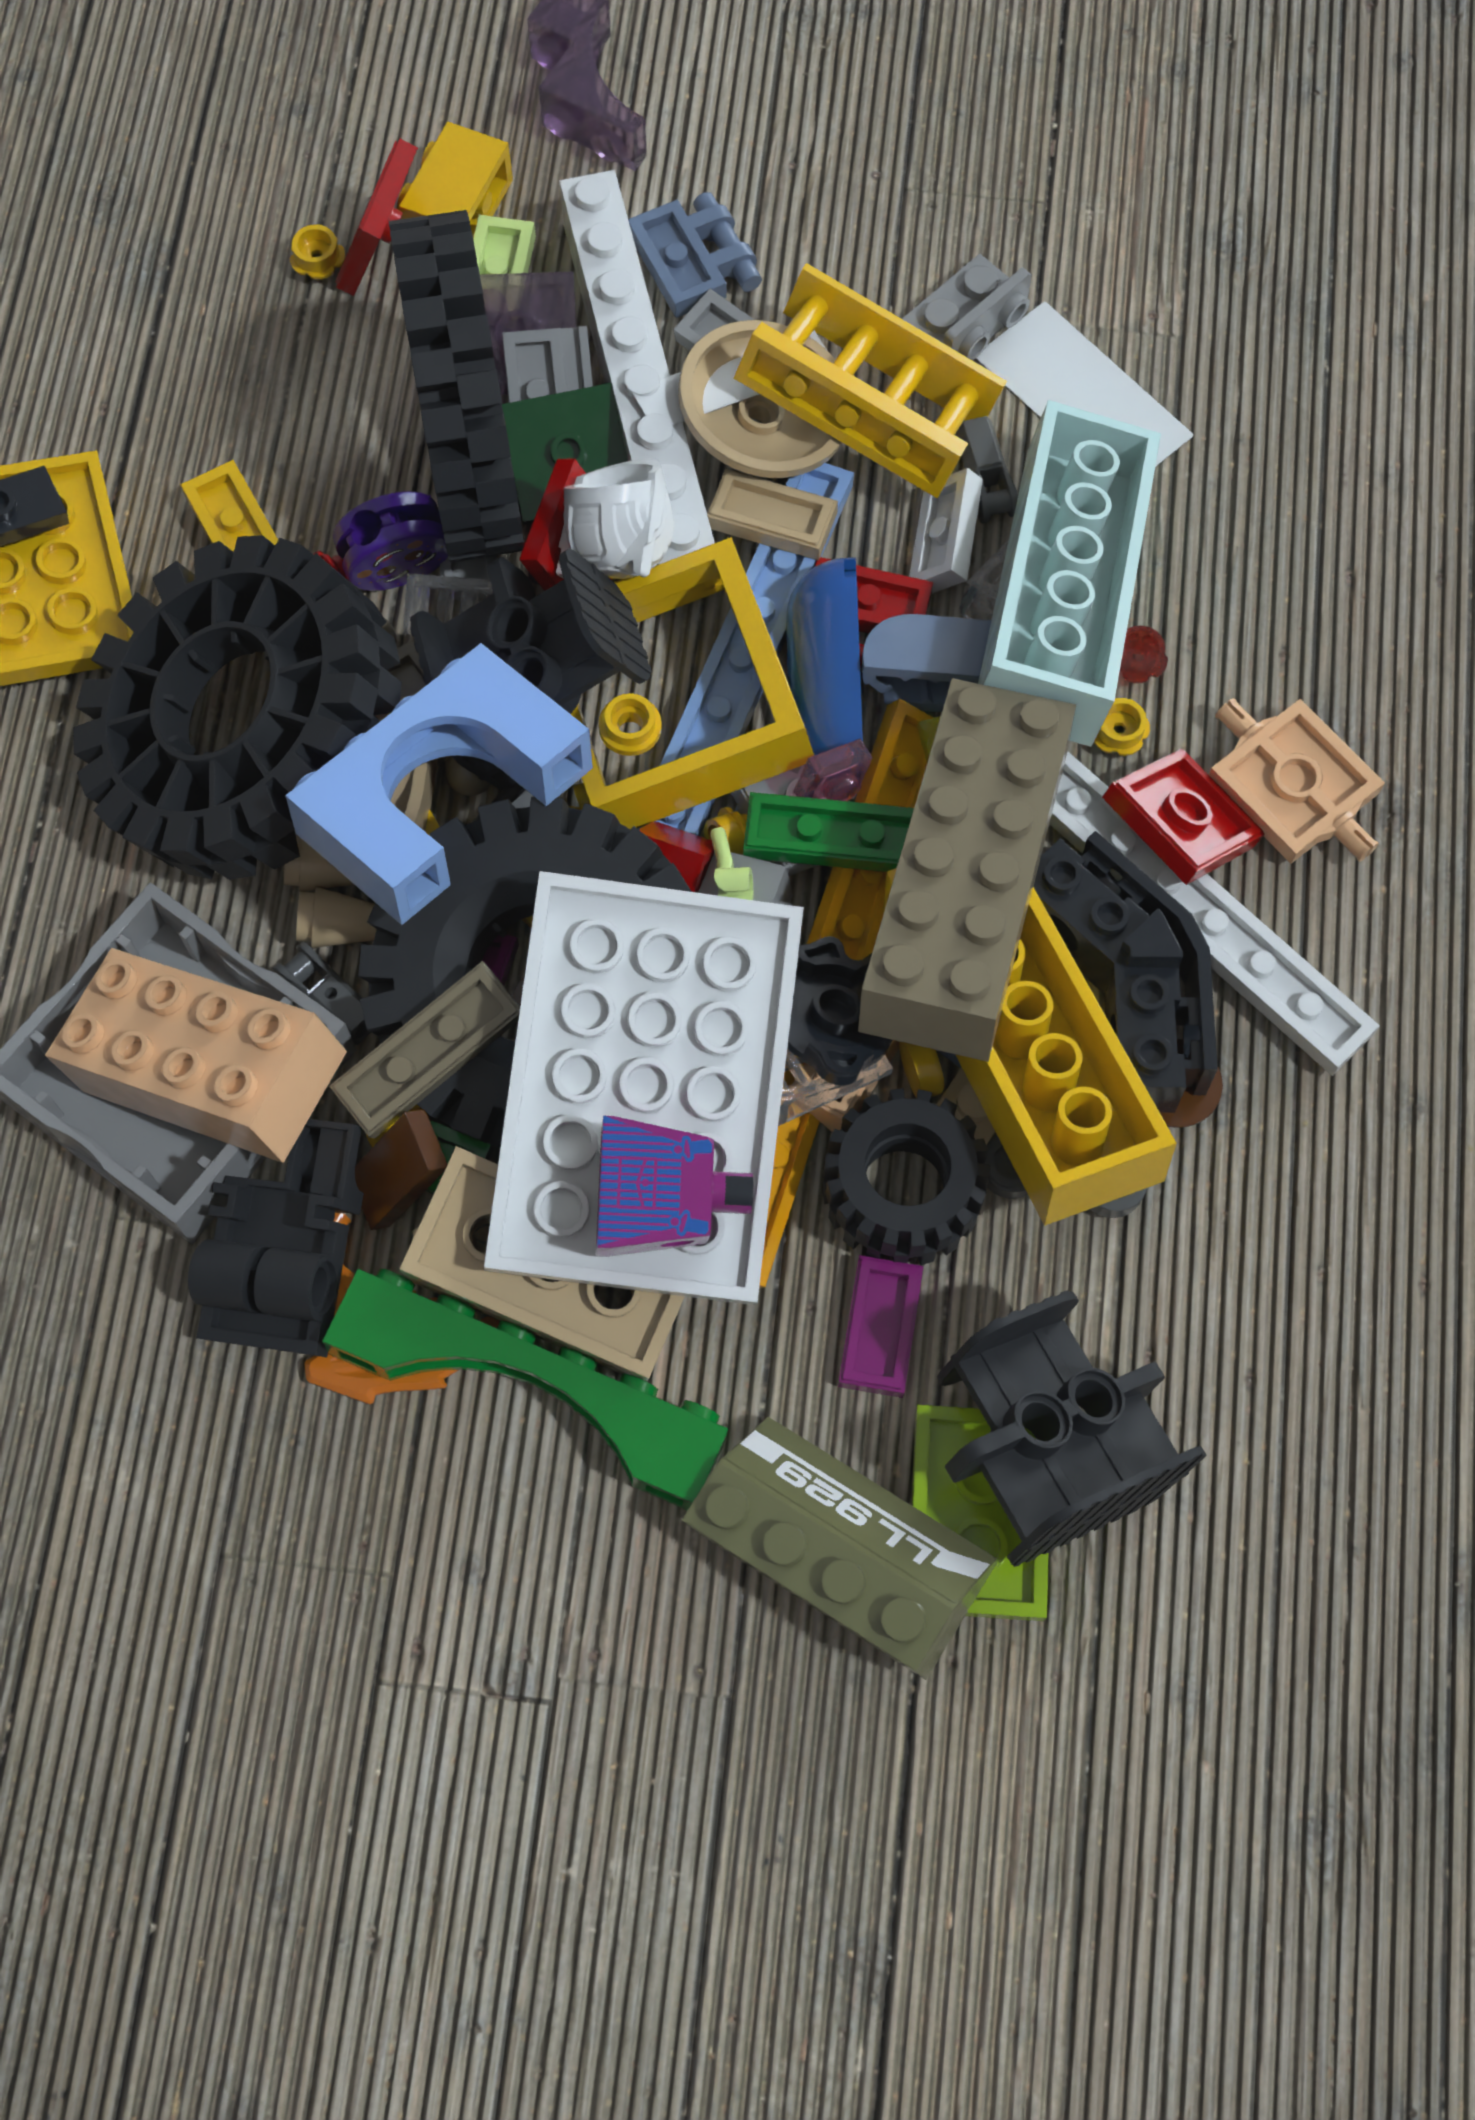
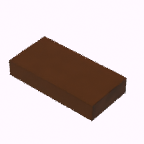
(399, 1169)

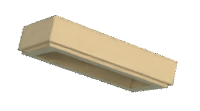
(772, 514)

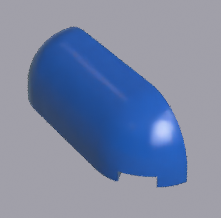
(826, 654)

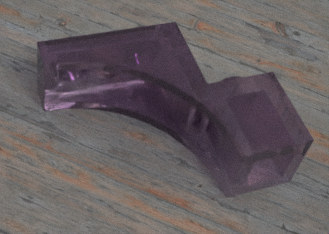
(573, 96)

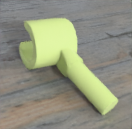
(730, 880)

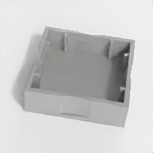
(144, 1157)

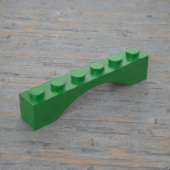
(403, 1334)

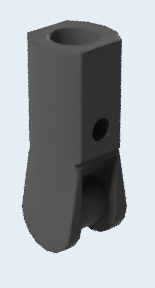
(986, 460)
(329, 992)

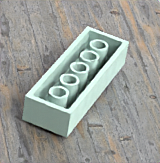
(1072, 563)

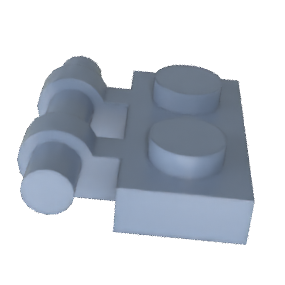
(678, 258)

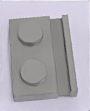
(546, 362)

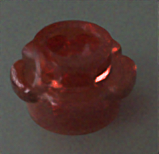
(1151, 646)

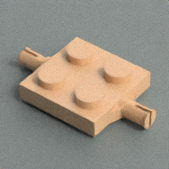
(1296, 780)

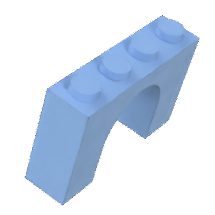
(469, 710)

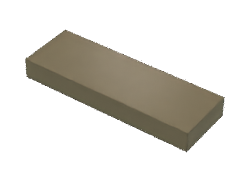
(427, 1050)

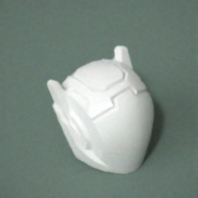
(619, 518)

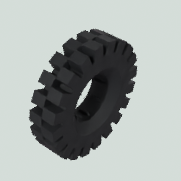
(457, 384)
(322, 692)
(492, 885)

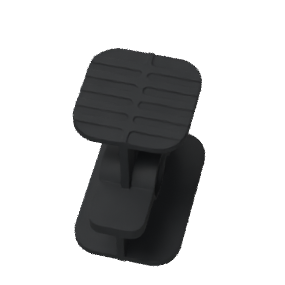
(555, 640)
(1081, 1464)

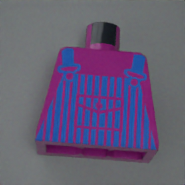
(660, 1188)

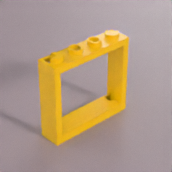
(726, 764)

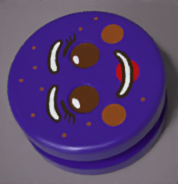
(389, 539)

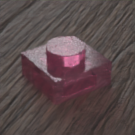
(835, 773)

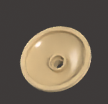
(773, 449)

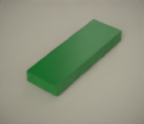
(825, 832)

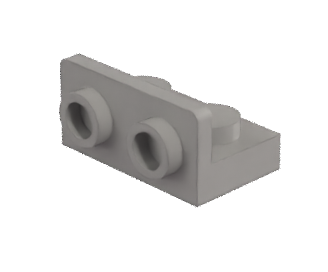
(973, 306)

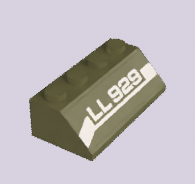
(841, 1544)

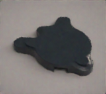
(828, 1013)

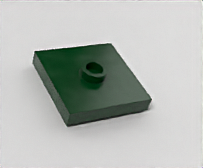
(556, 427)

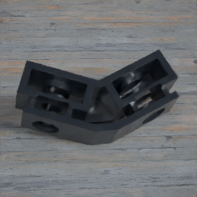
(1132, 948)

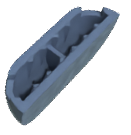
(920, 655)

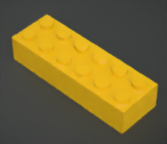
(1064, 1085)

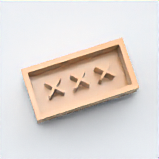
(197, 1053)

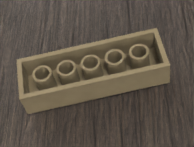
(967, 871)

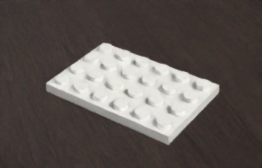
(653, 1016)

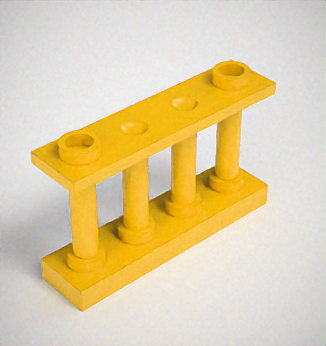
(853, 410)

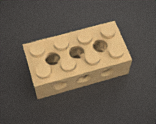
(556, 1312)

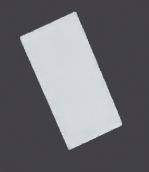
(1054, 362)

